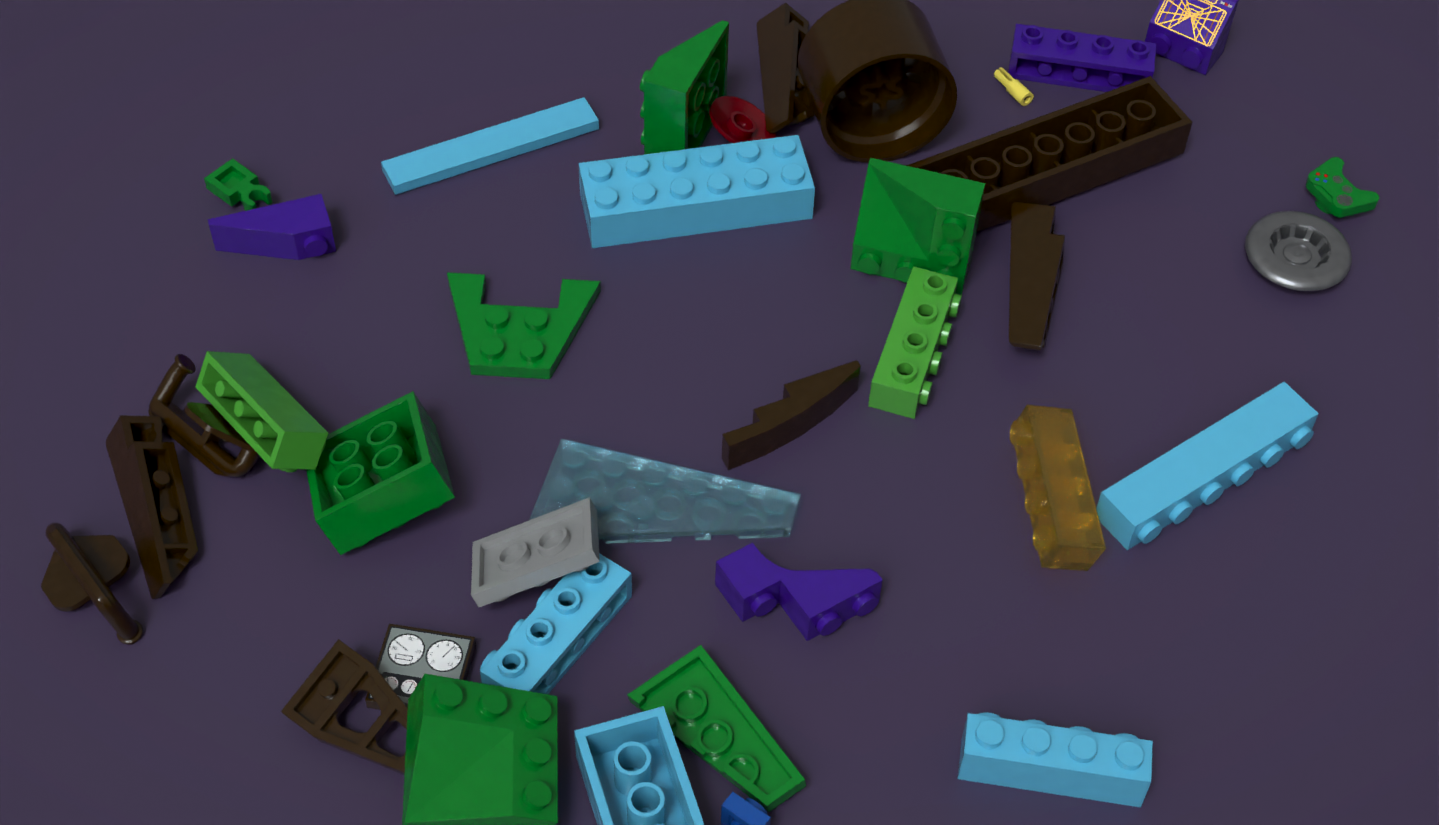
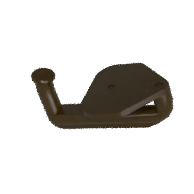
(201, 427)
(83, 572)

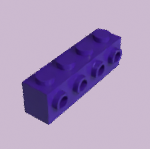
(1079, 58)

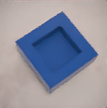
(743, 812)

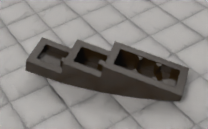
(802, 408)

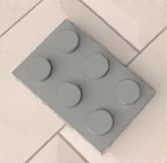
(534, 552)

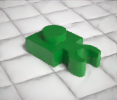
(237, 183)

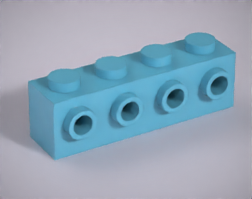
(559, 628)
(1055, 759)

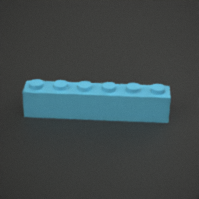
(1206, 466)

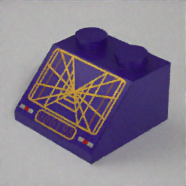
(1192, 31)

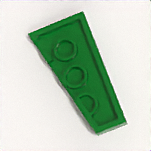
(720, 728)

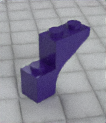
(811, 598)

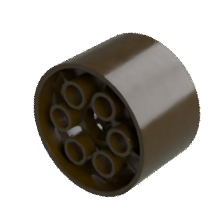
(876, 79)

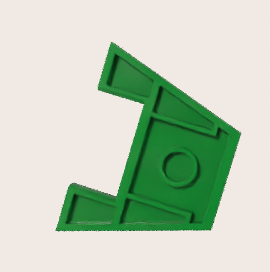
(518, 338)

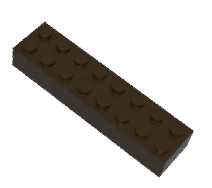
(1069, 149)

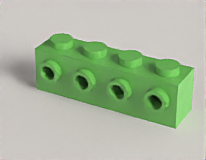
(914, 342)
(261, 411)

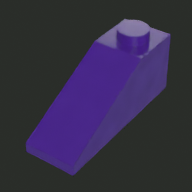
(280, 230)

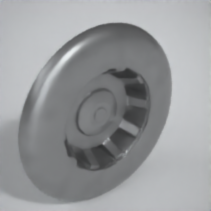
(1289, 248)

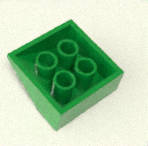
(682, 90)
(916, 221)
(379, 474)
(480, 755)

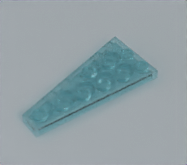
(660, 500)

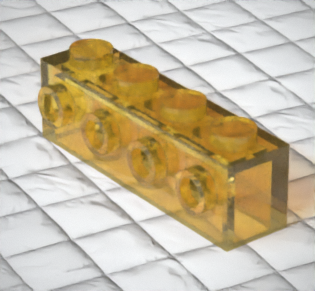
(1057, 488)

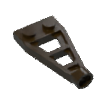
(331, 690)

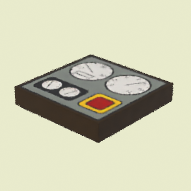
(412, 652)

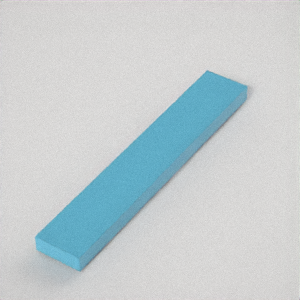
(489, 145)

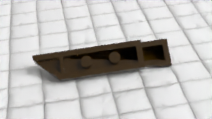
(783, 90)
(1034, 273)
(152, 498)

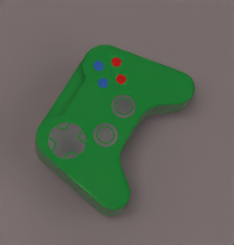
(1335, 193)

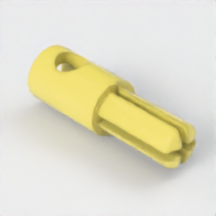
(1014, 87)

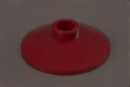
(738, 120)

